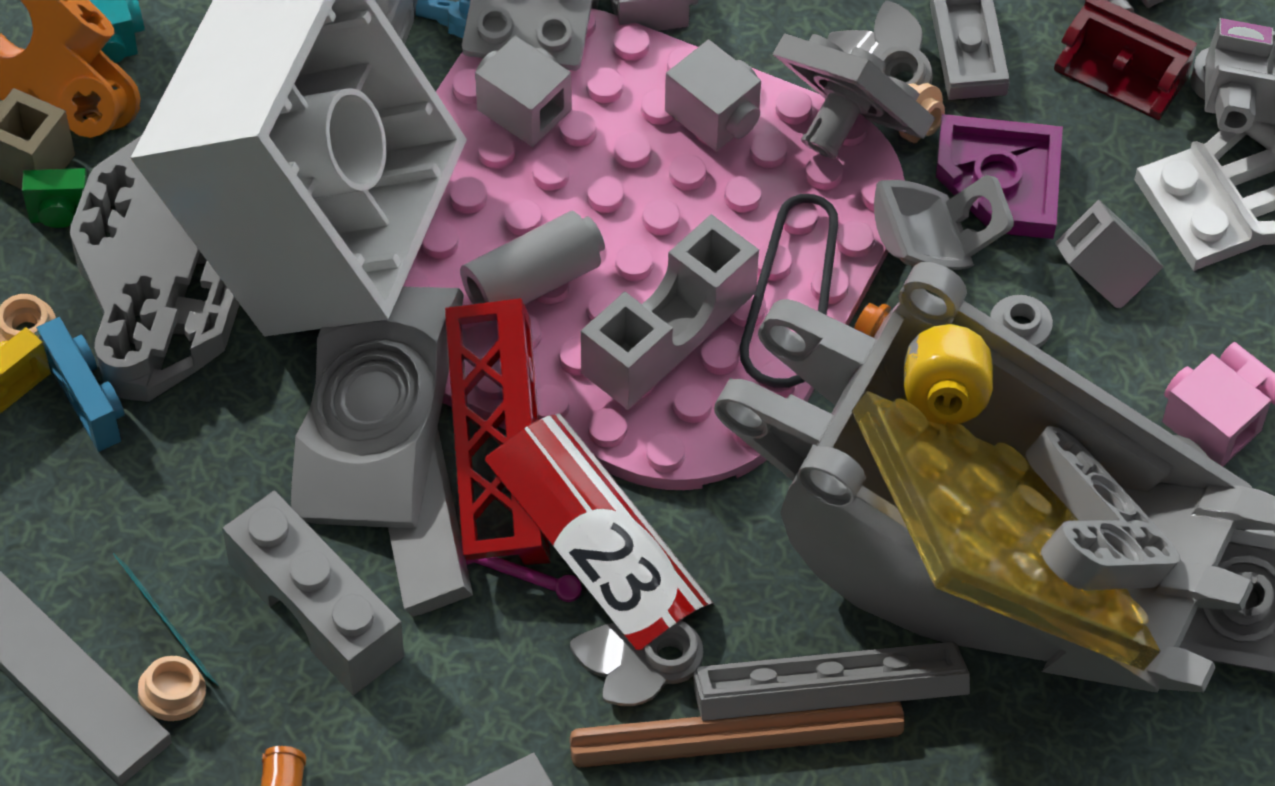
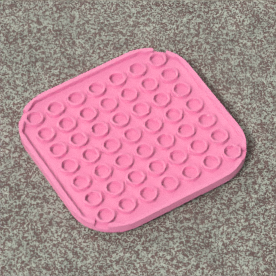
(646, 191)

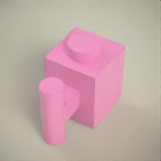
(1221, 402)

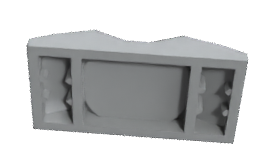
(374, 415)

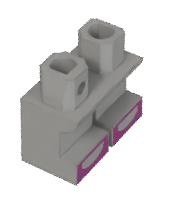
(1240, 76)

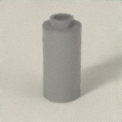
(535, 261)

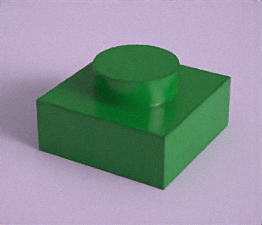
(53, 195)

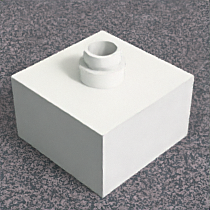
(302, 158)

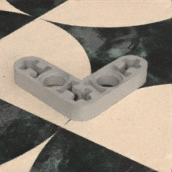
(1114, 539)

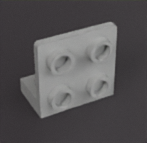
(545, 24)

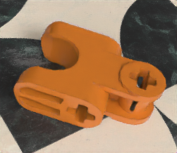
(69, 68)

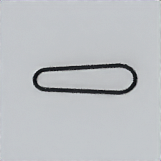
(764, 276)

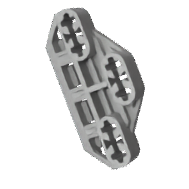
(146, 275)

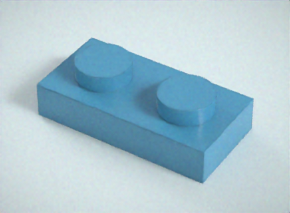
(73, 367)

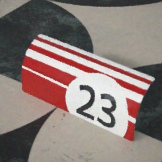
(597, 529)

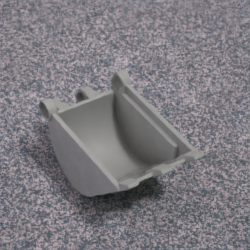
(855, 536)

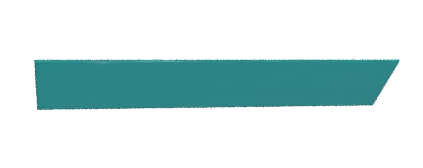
(195, 658)

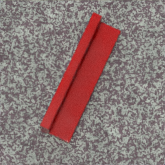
(517, 409)

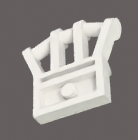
(1200, 198)

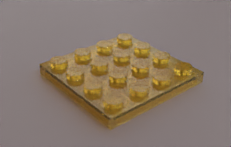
(982, 529)

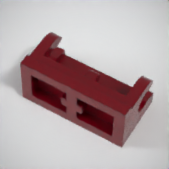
(1126, 57)

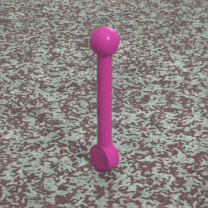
(567, 587)

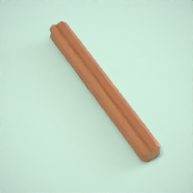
(697, 738)

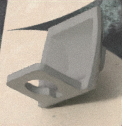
(926, 225)

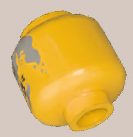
(948, 374)

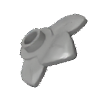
(895, 41)
(637, 674)

